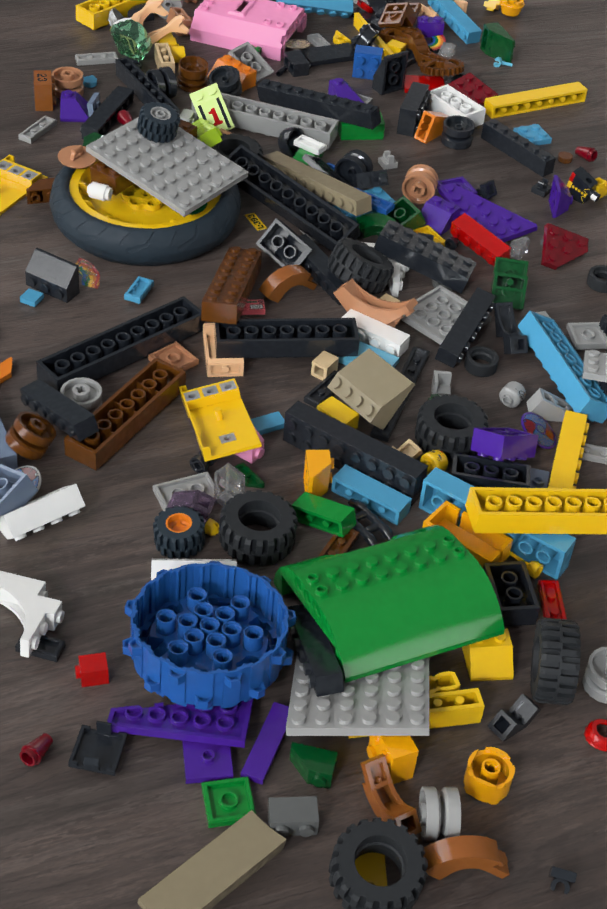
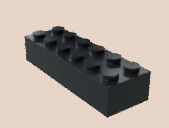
(425, 256)

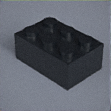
(513, 592)

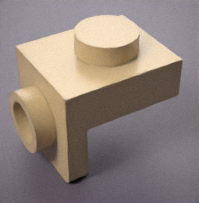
(410, 449)

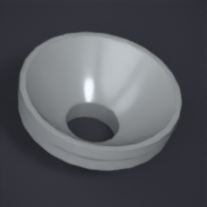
(114, 15)

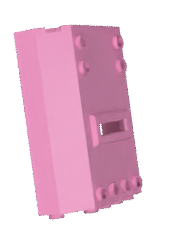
(256, 21)

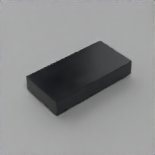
(48, 648)

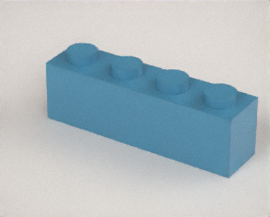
(377, 496)

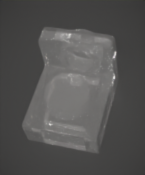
(519, 247)

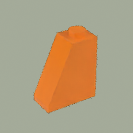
(430, 126)

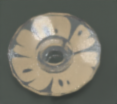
(297, 44)

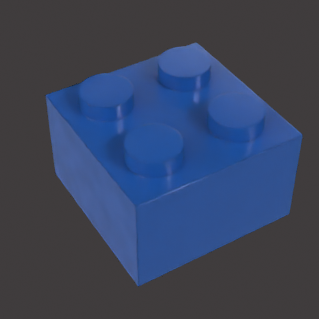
(366, 61)

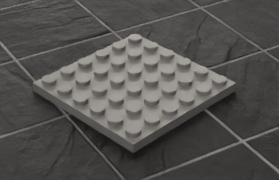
(375, 705)

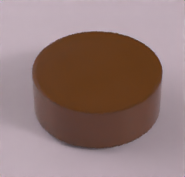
(565, 157)

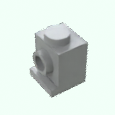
(189, 115)

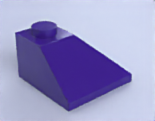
(342, 89)
(73, 107)
(559, 197)

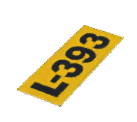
(255, 221)

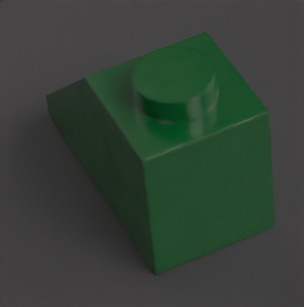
(314, 764)

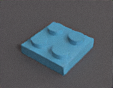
(534, 134)

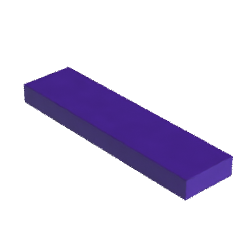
(266, 744)

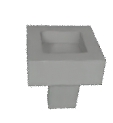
(387, 161)

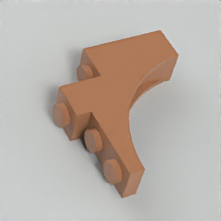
(354, 297)

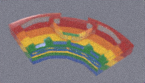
(89, 273)

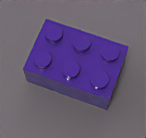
(504, 443)

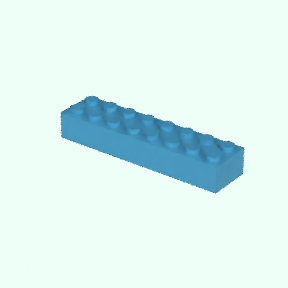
(564, 366)
(548, 549)

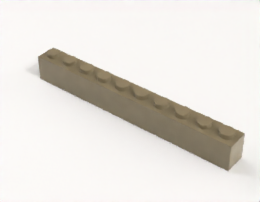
(321, 184)

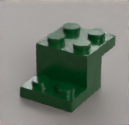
(510, 281)

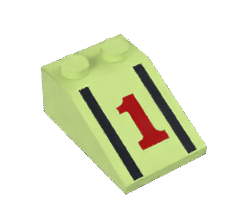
(211, 107)

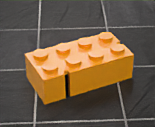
(483, 546)

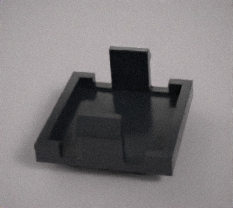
(98, 749)

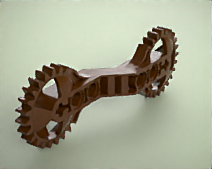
(428, 61)

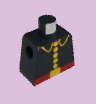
(583, 186)

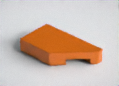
(6, 369)

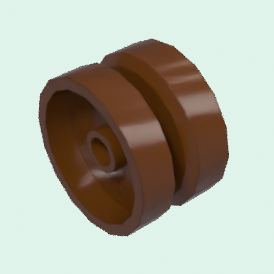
(30, 435)

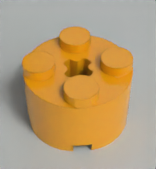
(489, 775)

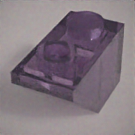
(194, 498)

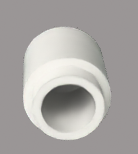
(99, 191)

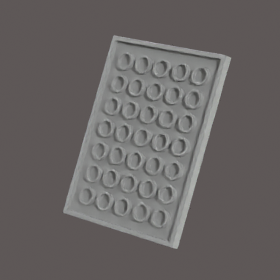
(177, 173)

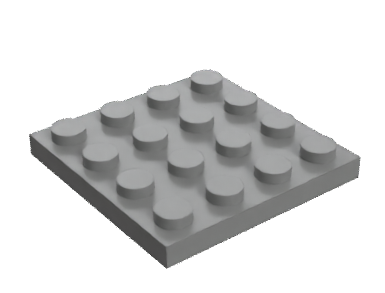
(437, 313)

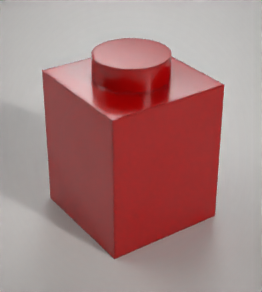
(92, 669)

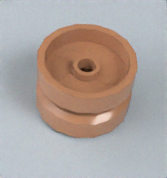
(68, 79)
(420, 183)

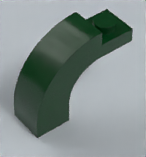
(372, 223)

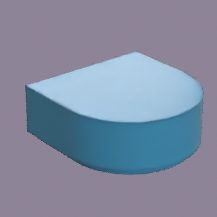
(90, 81)

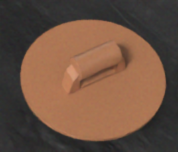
(76, 157)

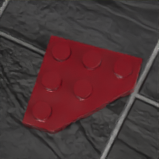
(561, 246)

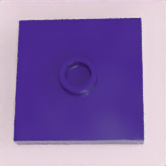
(206, 762)

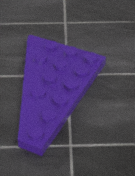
(494, 218)

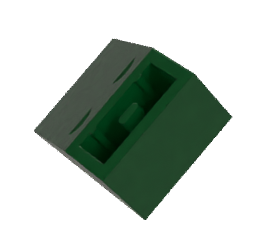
(497, 42)

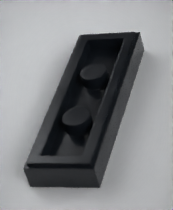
(320, 392)

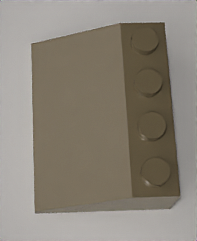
(371, 388)

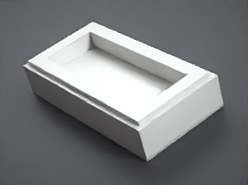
(310, 144)

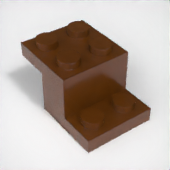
(399, 14)

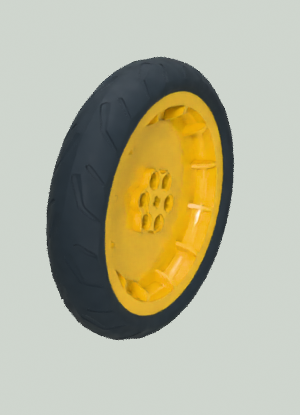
(136, 225)

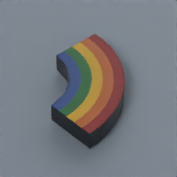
(436, 44)

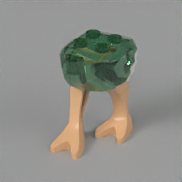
(133, 38)

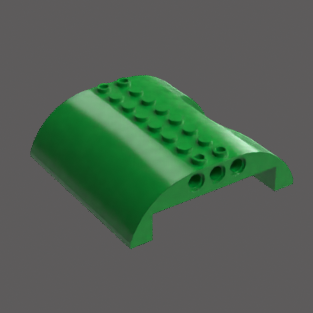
(396, 600)

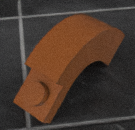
(285, 278)
(384, 797)
(465, 853)

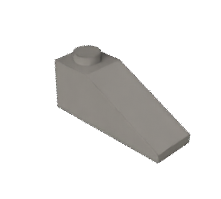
(548, 405)

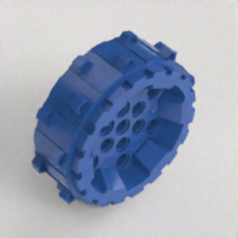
(208, 635)

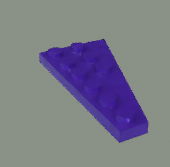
(186, 723)

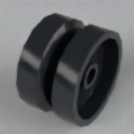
(164, 79)
(227, 80)
(457, 132)
(353, 163)

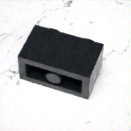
(296, 63)

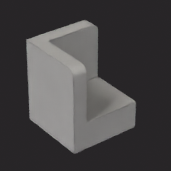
(441, 383)

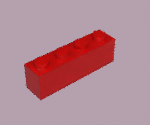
(479, 239)

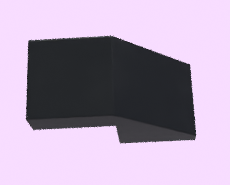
(512, 721)

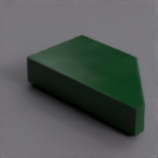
(251, 478)

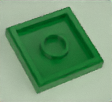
(227, 800)

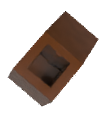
(39, 191)

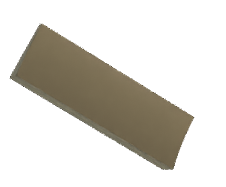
(217, 867)

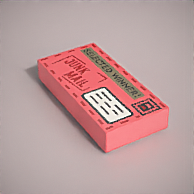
(254, 307)

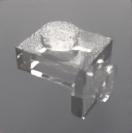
(447, 50)

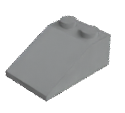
(250, 57)

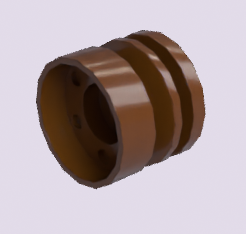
(192, 73)

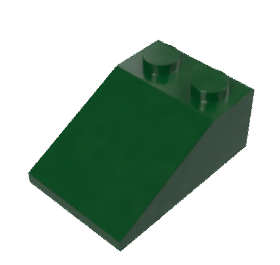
(407, 214)

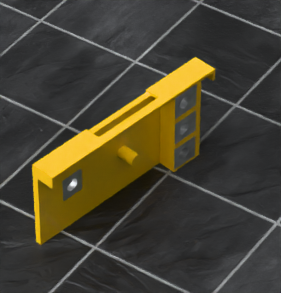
(14, 182)
(218, 416)

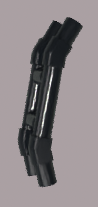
(377, 524)

